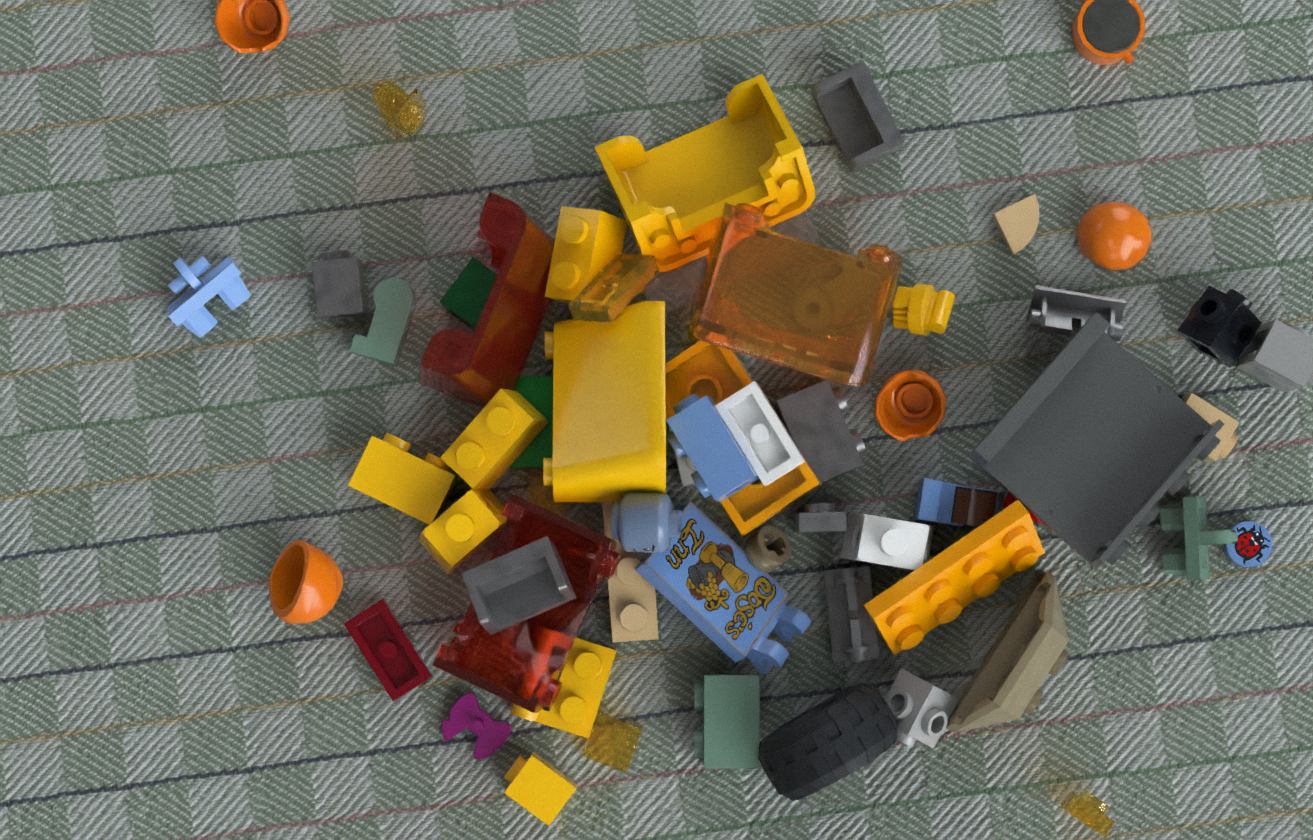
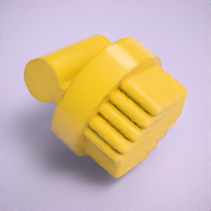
(922, 309)

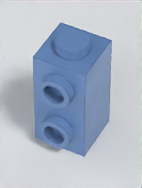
(711, 447)

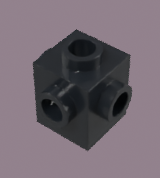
(1220, 325)

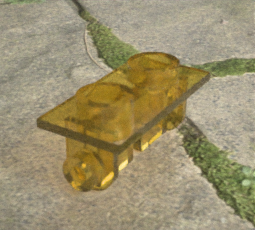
(399, 108)

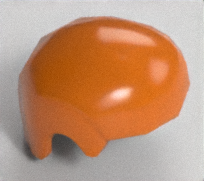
(252, 24)
(1114, 235)
(910, 405)

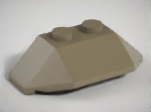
(1017, 661)

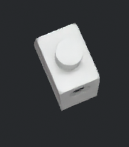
(886, 541)

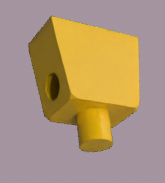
(463, 528)

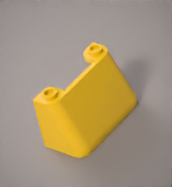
(680, 188)
(608, 406)

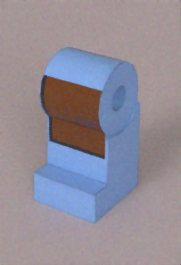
(955, 504)

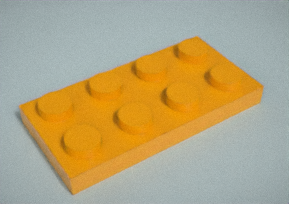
(719, 374)
(955, 578)

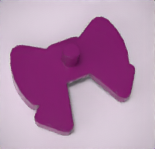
(468, 714)

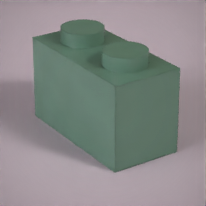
(729, 720)

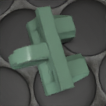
(1194, 558)

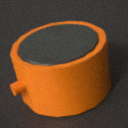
(1108, 30)

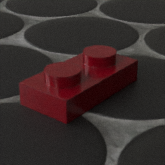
(388, 649)

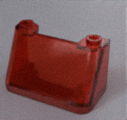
(496, 353)
(528, 657)

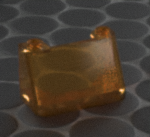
(793, 298)

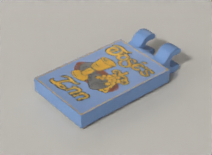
(723, 592)

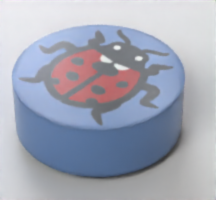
(1252, 546)

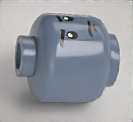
(645, 522)

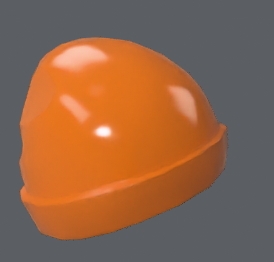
(304, 583)

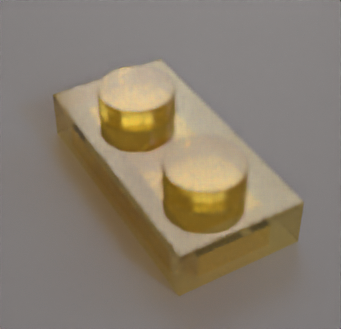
(613, 288)

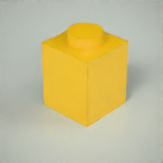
(539, 787)

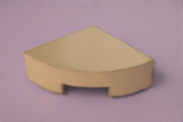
(1018, 223)

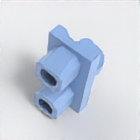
(190, 306)

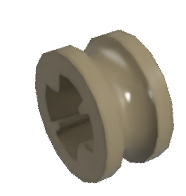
(759, 555)

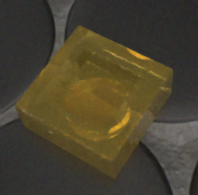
(612, 742)
(1089, 811)

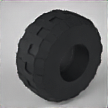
(828, 741)

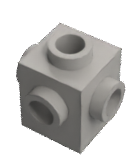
(919, 709)

